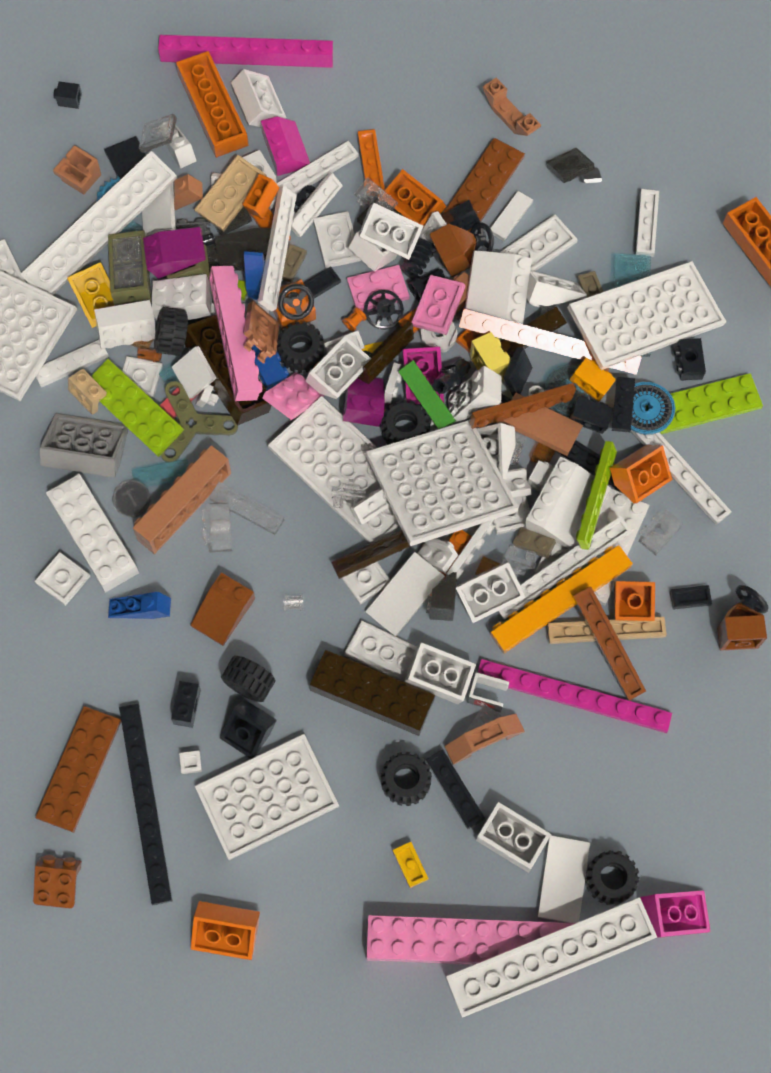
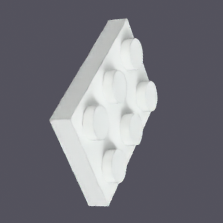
(334, 238)

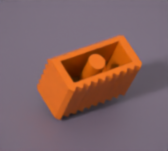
(261, 196)

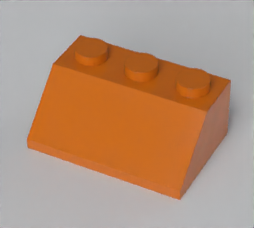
(413, 198)
(642, 472)
(224, 930)

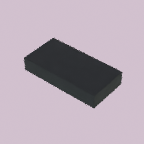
(323, 282)
(691, 597)

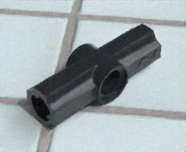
(451, 376)

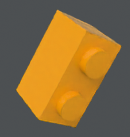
(592, 379)

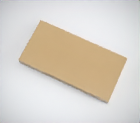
(228, 193)

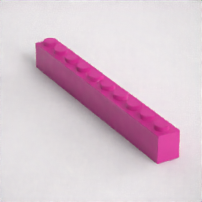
(248, 50)

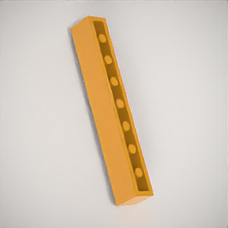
(559, 600)

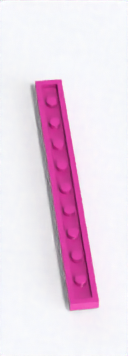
(579, 697)

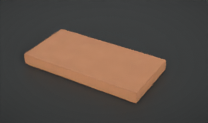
(546, 428)

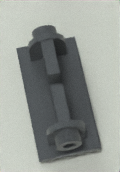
(183, 224)

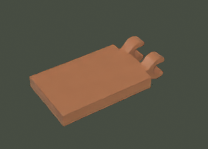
(261, 331)

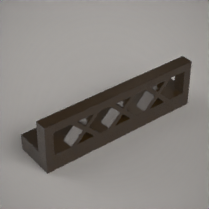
(387, 352)

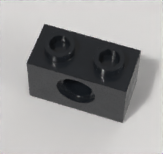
(690, 369)
(186, 704)

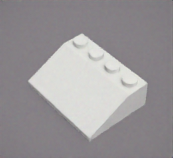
(498, 285)
(562, 503)

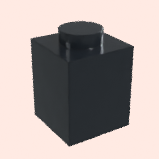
(68, 95)

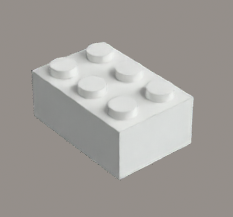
(183, 293)
(125, 324)
(440, 673)
(513, 837)

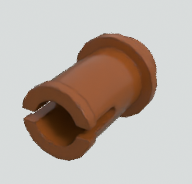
(149, 354)

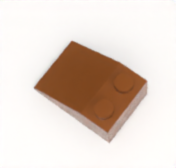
(223, 609)

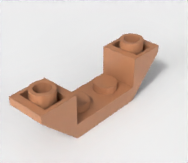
(507, 112)
(483, 736)

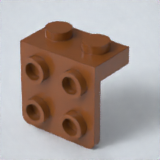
(56, 881)

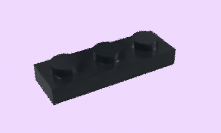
(623, 404)

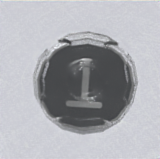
(131, 498)

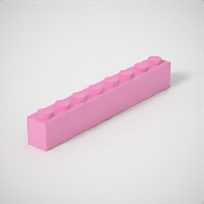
(231, 323)

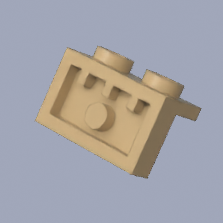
(86, 390)

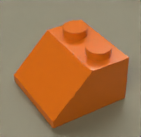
(634, 601)

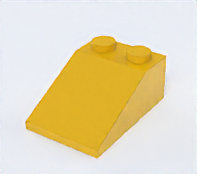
(92, 290)

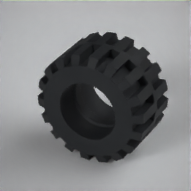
(171, 331)
(296, 334)
(401, 412)
(248, 678)
(411, 762)
(627, 869)

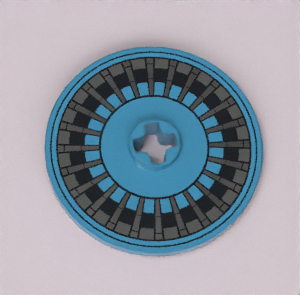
(660, 408)

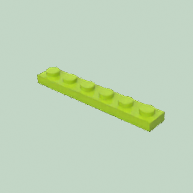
(595, 500)

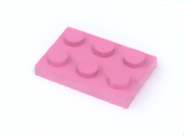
(365, 284)
(438, 304)
(292, 396)

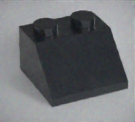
(247, 728)

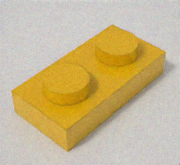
(410, 864)

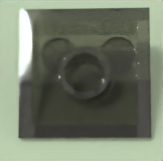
(442, 600)

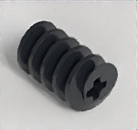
(419, 258)

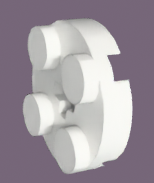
(445, 342)

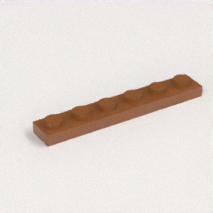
(523, 405)
(609, 643)

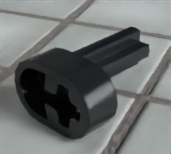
(418, 285)

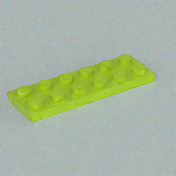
(714, 402)
(136, 409)

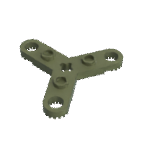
(205, 424)

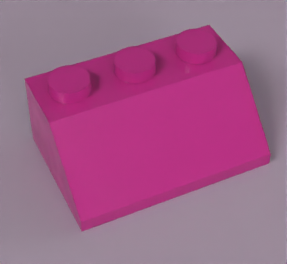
(284, 145)

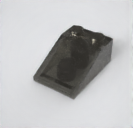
(231, 246)

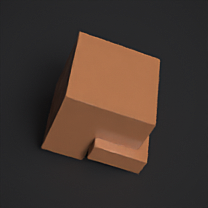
(78, 170)

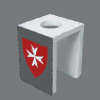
(489, 681)

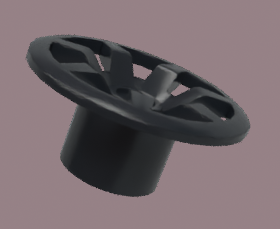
(384, 309)

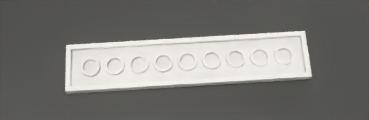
(92, 229)
(550, 957)

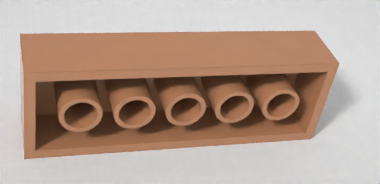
(181, 499)

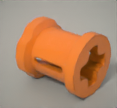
(354, 319)

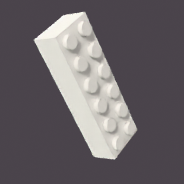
(92, 533)

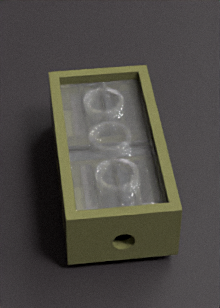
(128, 268)

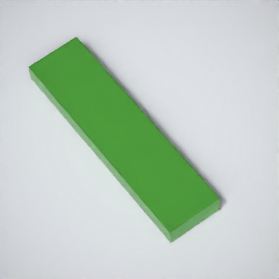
(426, 395)

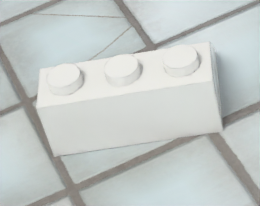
(257, 97)
(390, 230)
(338, 369)
(490, 591)

